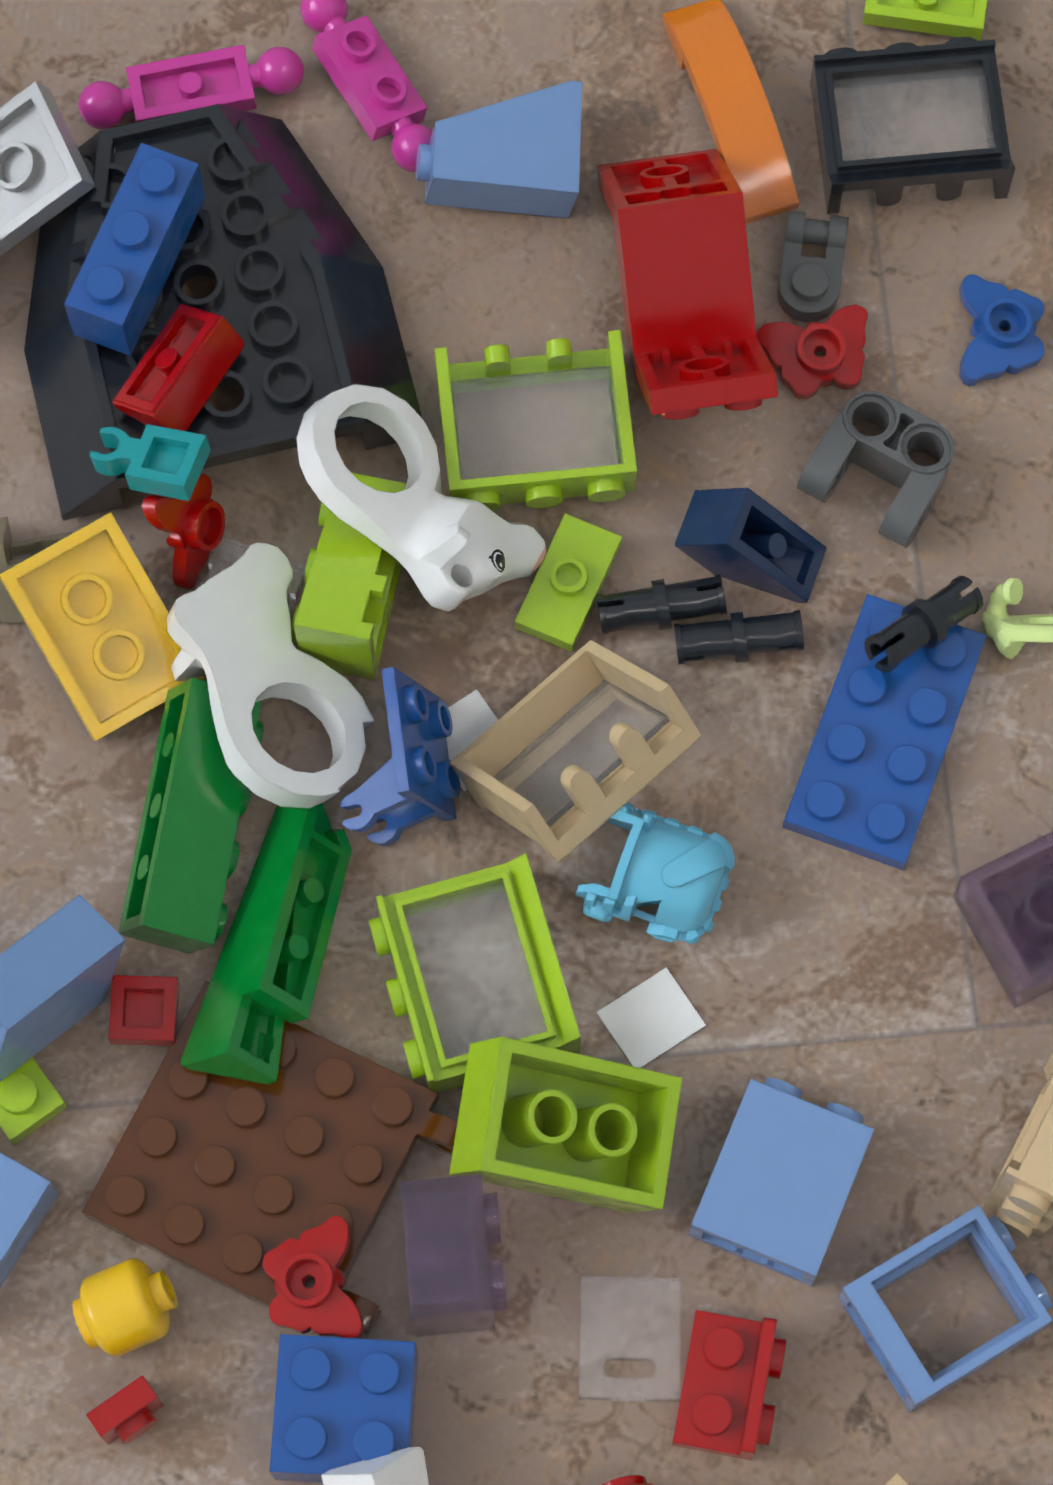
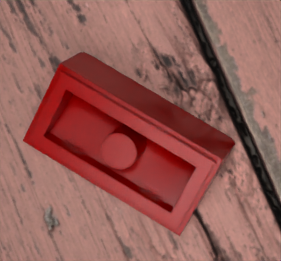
(180, 369)

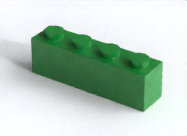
(186, 829)

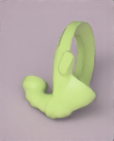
(1013, 631)

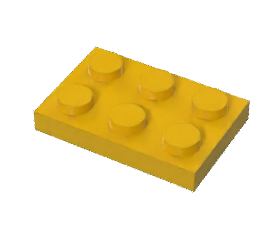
(97, 624)

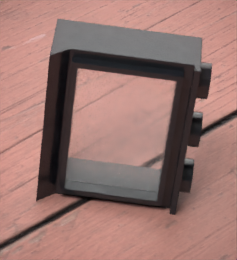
(910, 120)

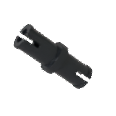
(661, 604)
(923, 624)
(739, 637)

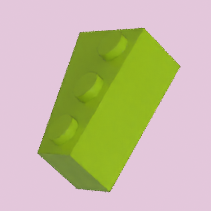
(347, 594)

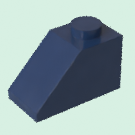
(750, 543)

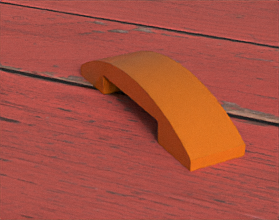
(733, 105)

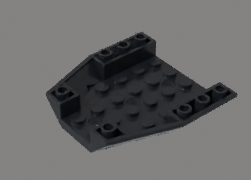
(286, 279)

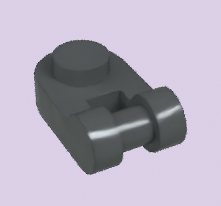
(811, 284)

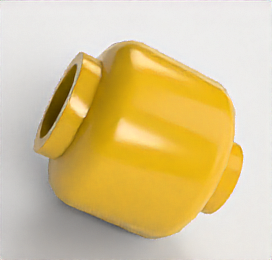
(124, 1307)

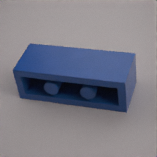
(135, 249)

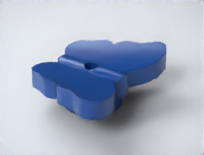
(993, 349)

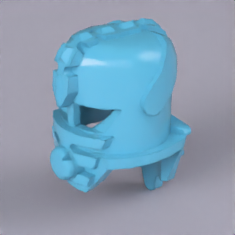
(665, 867)

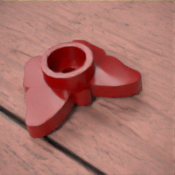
(794, 351)
(193, 528)
(325, 1305)

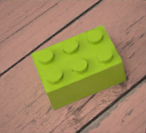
(566, 1125)

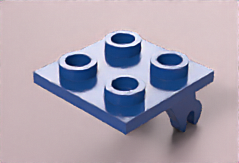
(418, 776)

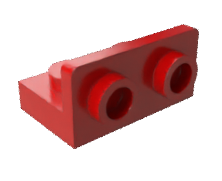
(726, 1385)

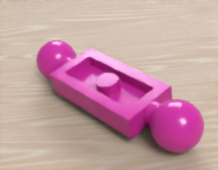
(368, 78)
(190, 84)

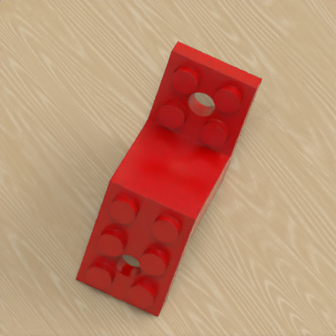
(686, 283)

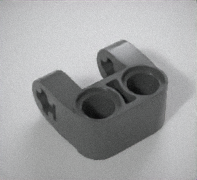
(885, 457)

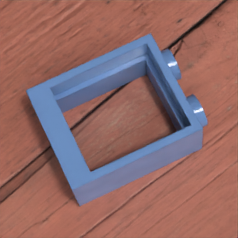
(886, 1340)

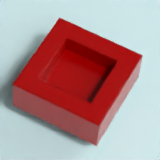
(144, 1010)
(127, 1412)

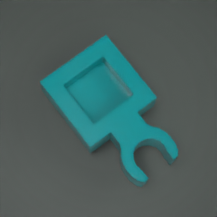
(159, 463)

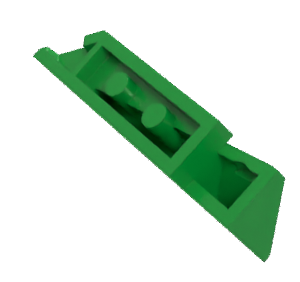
(272, 948)

